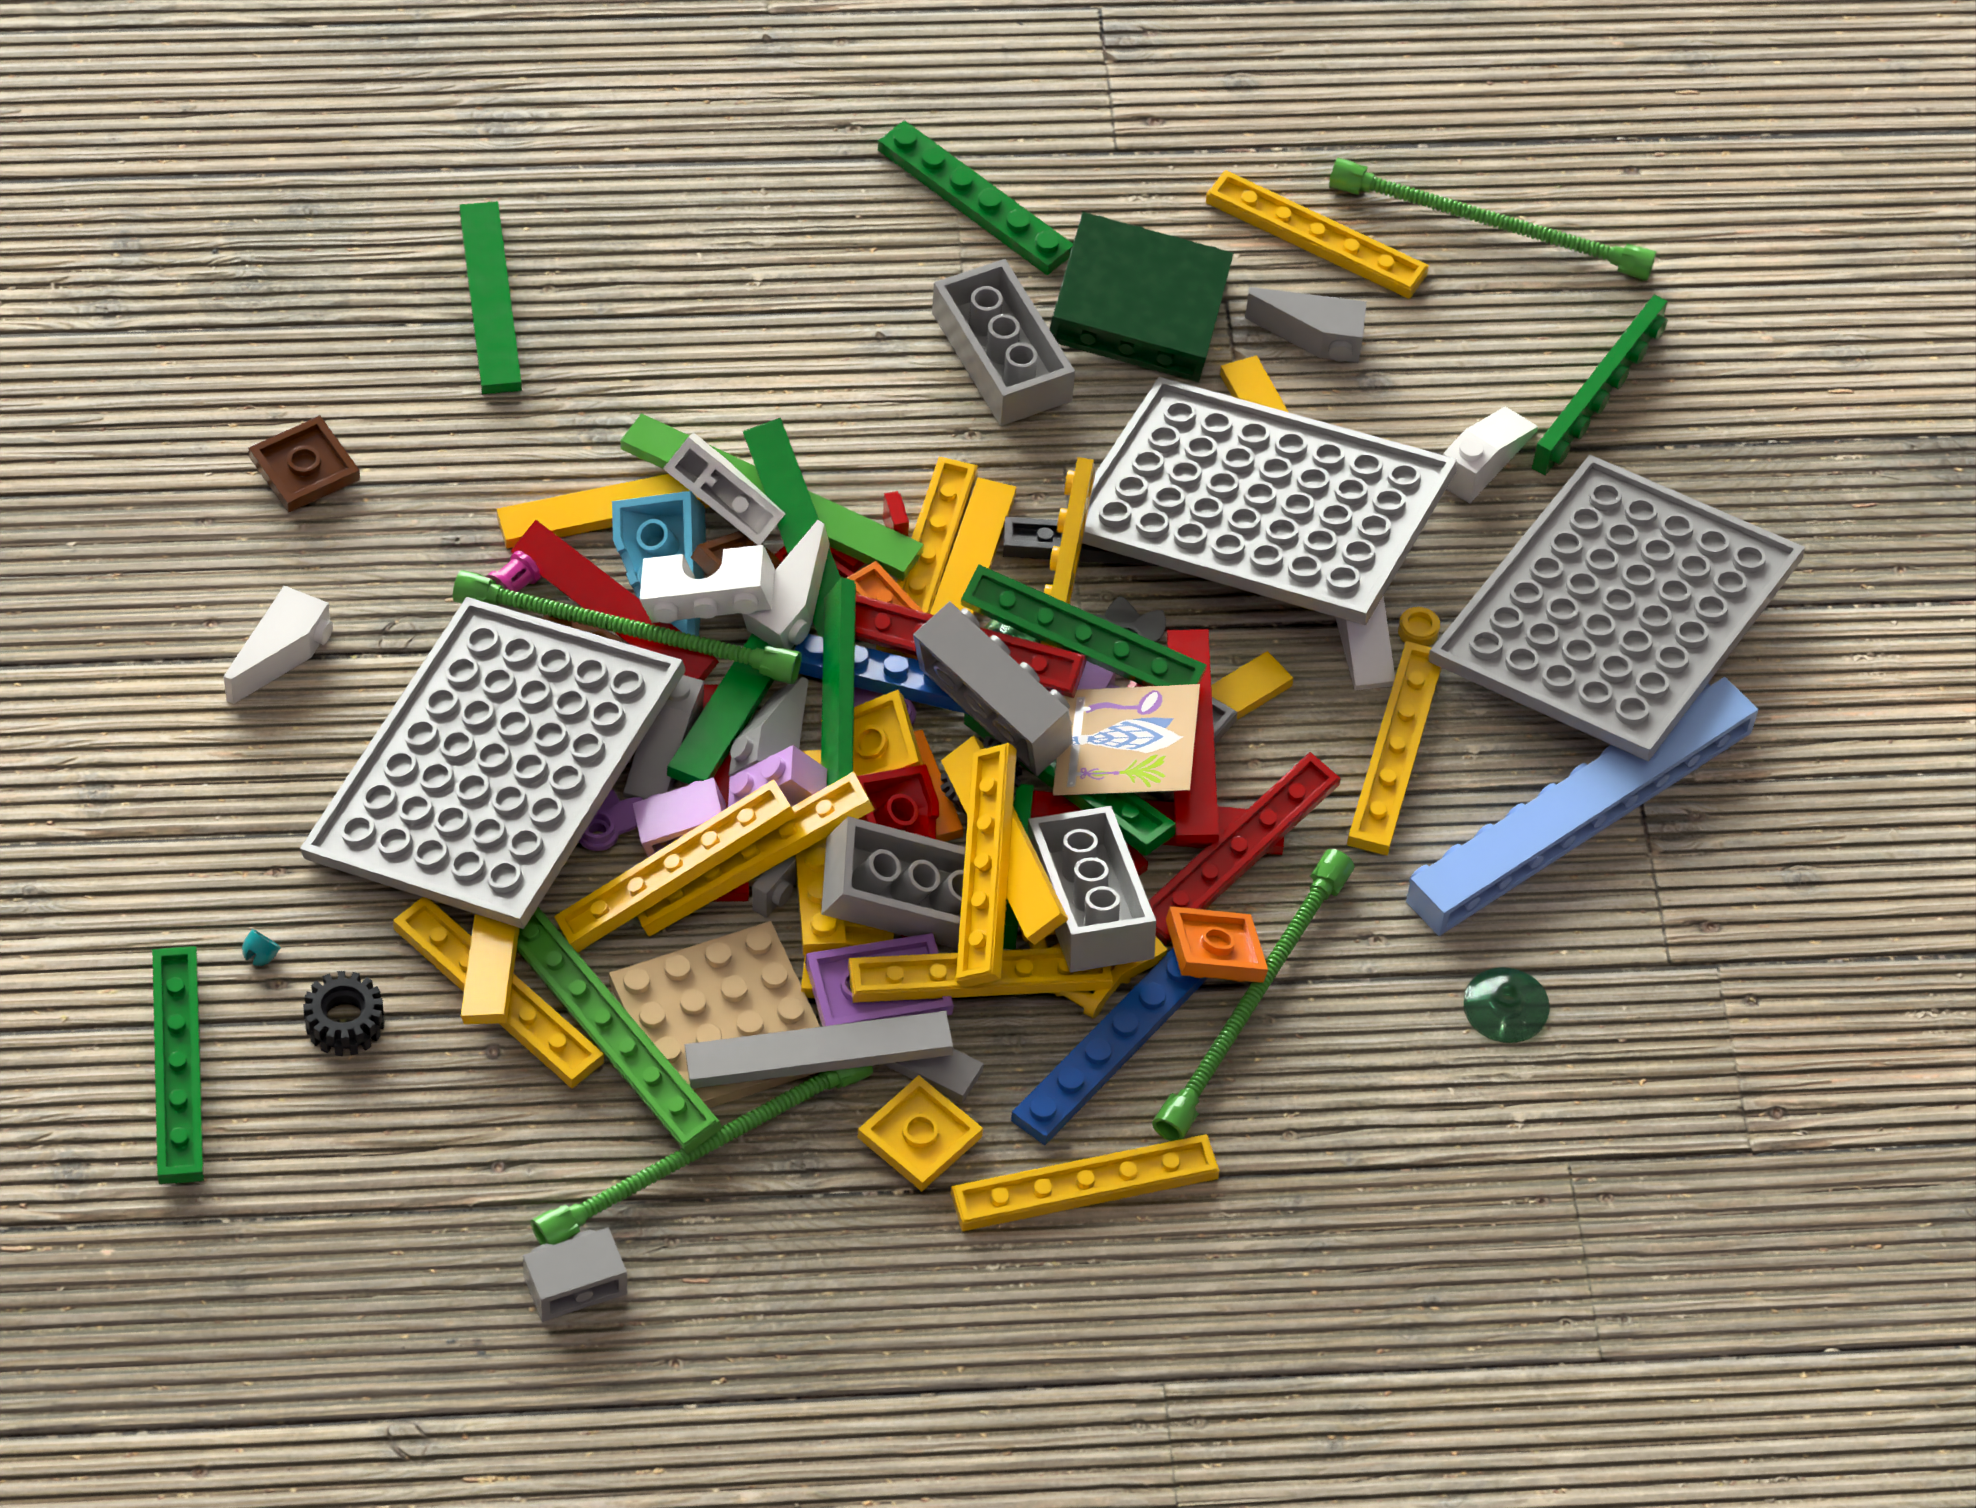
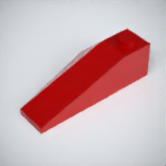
(903, 800)

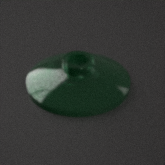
(1503, 1018)

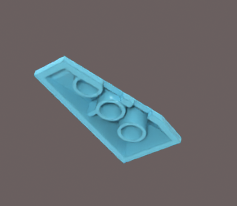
(656, 529)

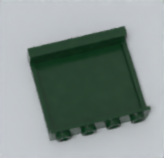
(1140, 296)

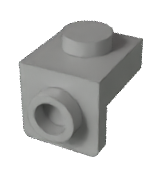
(774, 887)

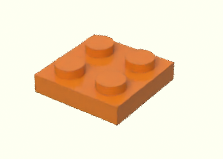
(1216, 944)

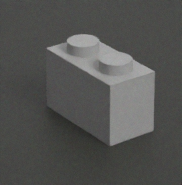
(575, 1273)

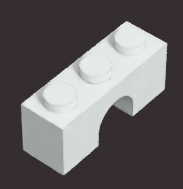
(739, 586)

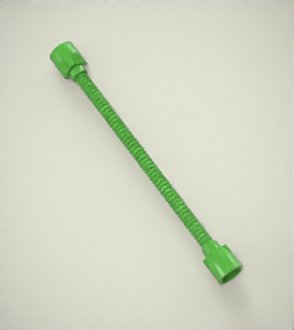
(1354, 177)
(776, 663)
(1179, 1110)
(562, 1223)

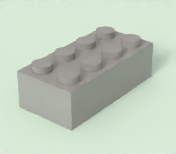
(1003, 342)
(994, 687)
(893, 881)
(1097, 888)

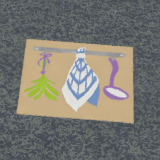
(1129, 740)

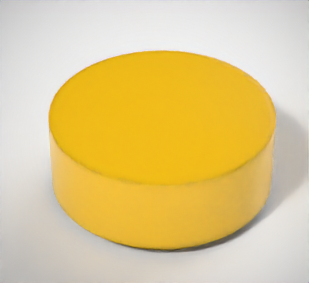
(1419, 626)

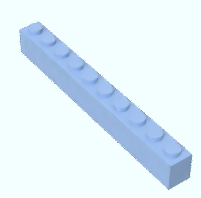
(1574, 811)

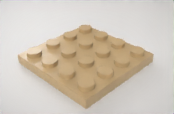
(716, 993)

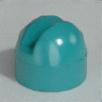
(261, 946)

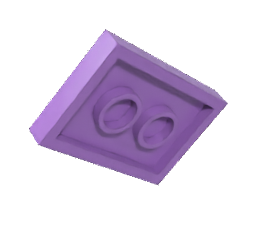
(832, 988)

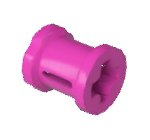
(516, 566)

